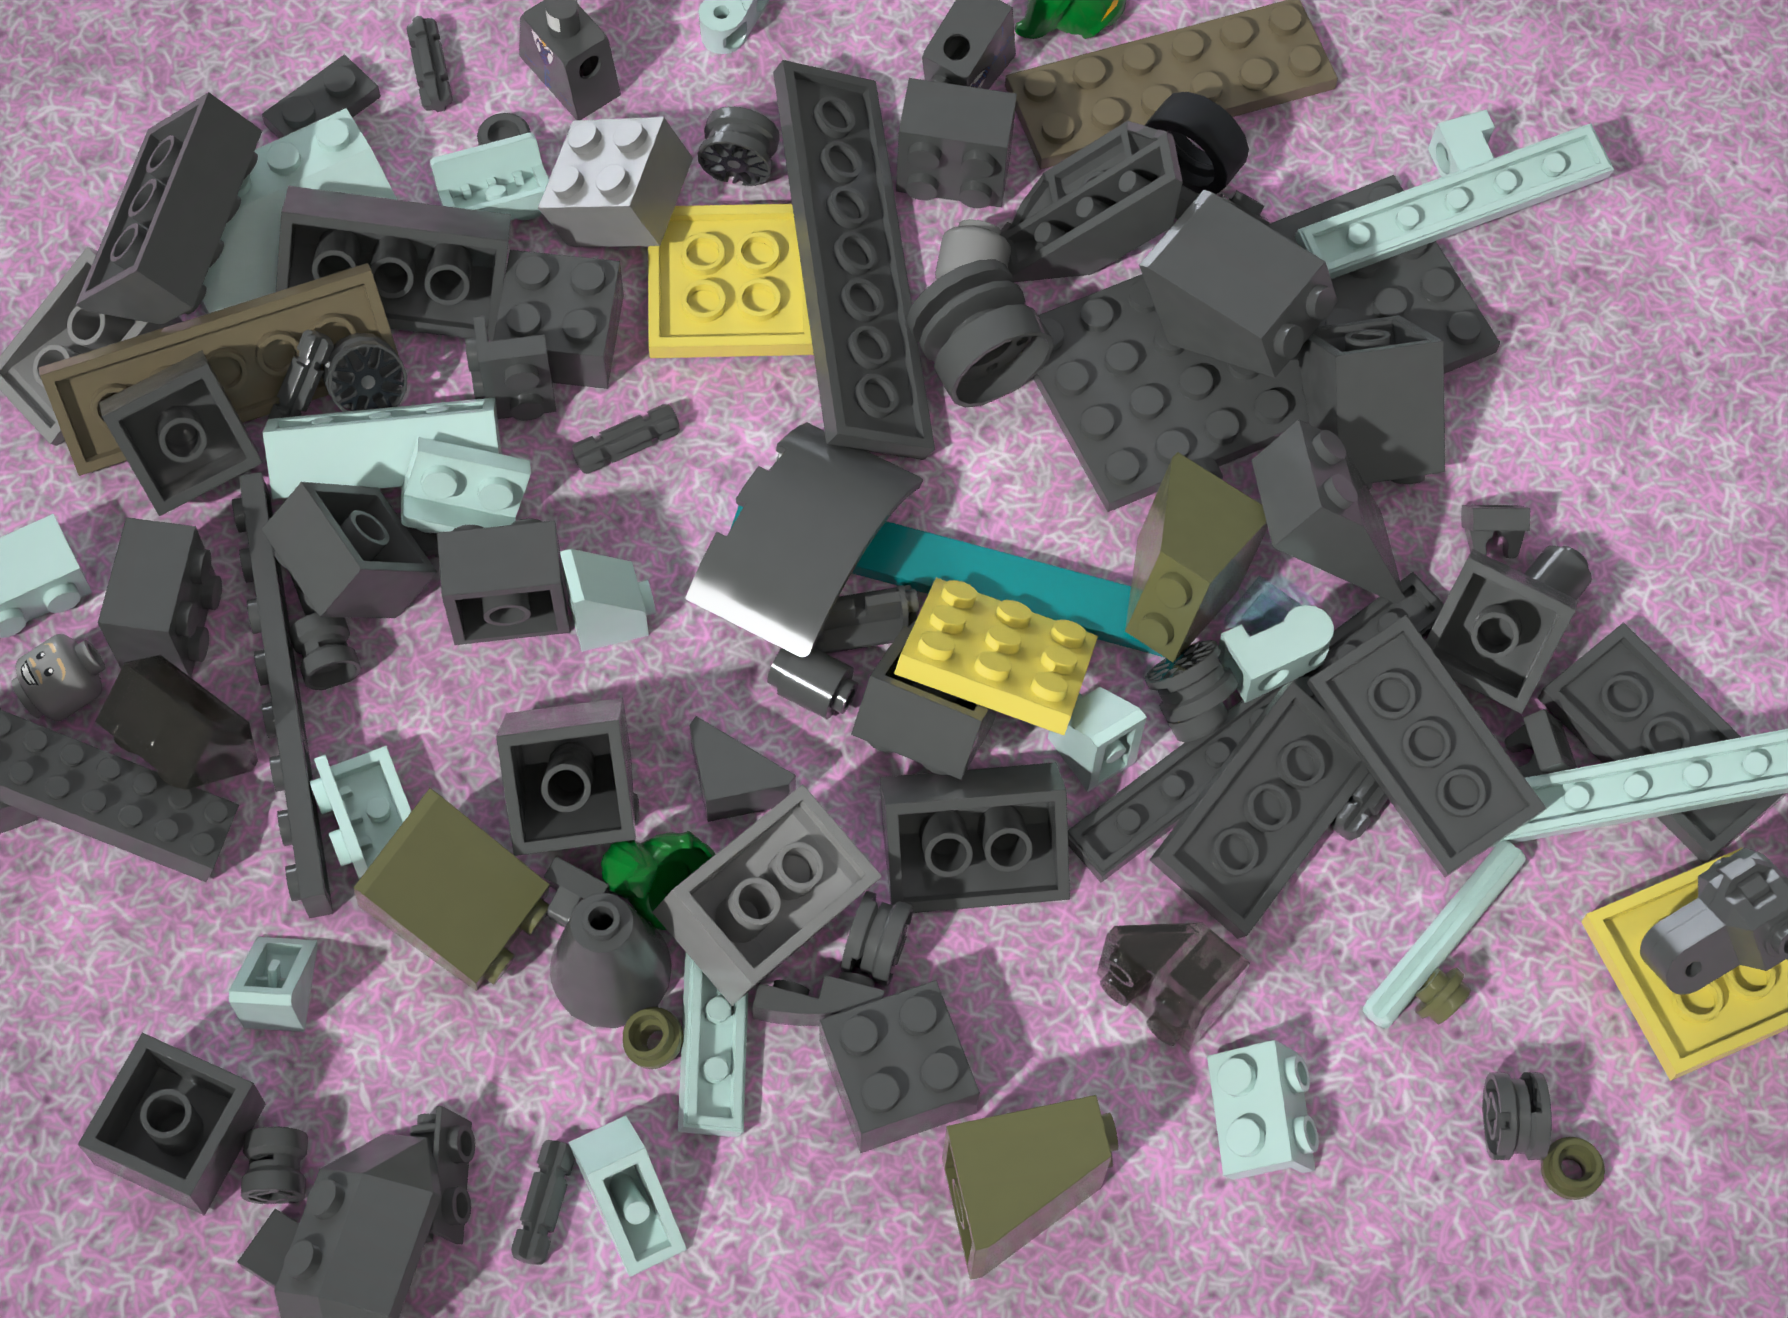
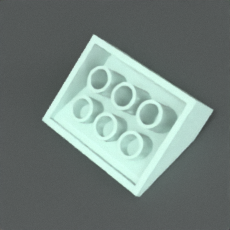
(319, 157)

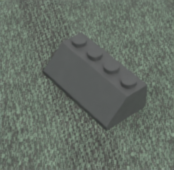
(172, 214)
(427, 259)

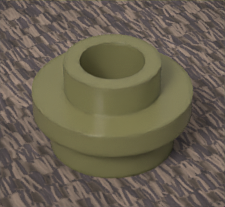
(1442, 995)
(639, 1029)
(1582, 1153)

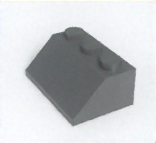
(976, 838)

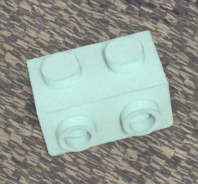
(493, 177)
(365, 803)
(1262, 1110)

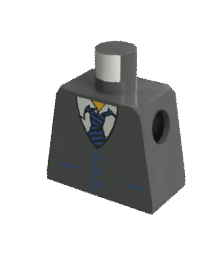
(556, 42)
(971, 44)

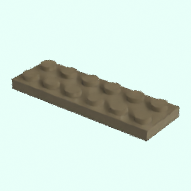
(1234, 60)
(244, 344)

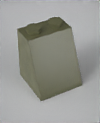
(1190, 556)
(453, 892)
(1023, 1174)

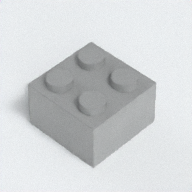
(616, 182)

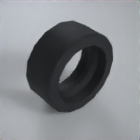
(1209, 127)

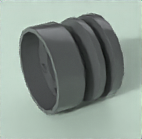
(979, 333)

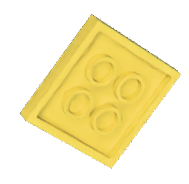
(727, 284)
(997, 655)
(1695, 1026)

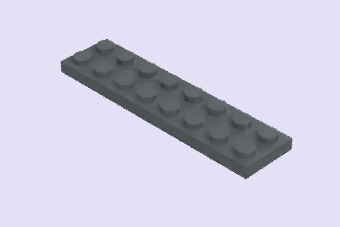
(852, 262)

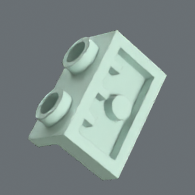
(461, 487)

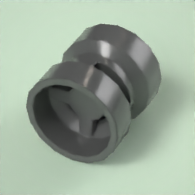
(324, 651)
(274, 1165)

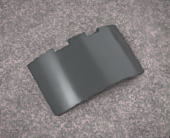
(798, 538)

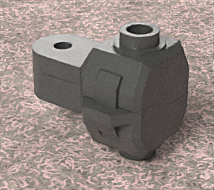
(1730, 924)

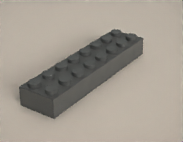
(110, 798)

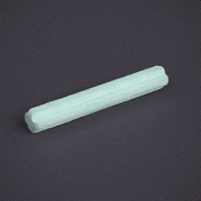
(1444, 934)

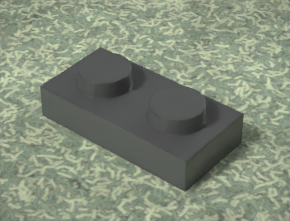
(329, 91)

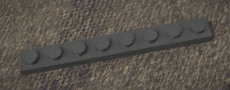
(284, 715)

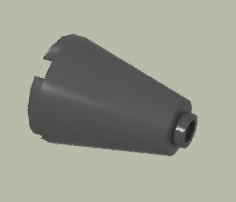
(609, 962)

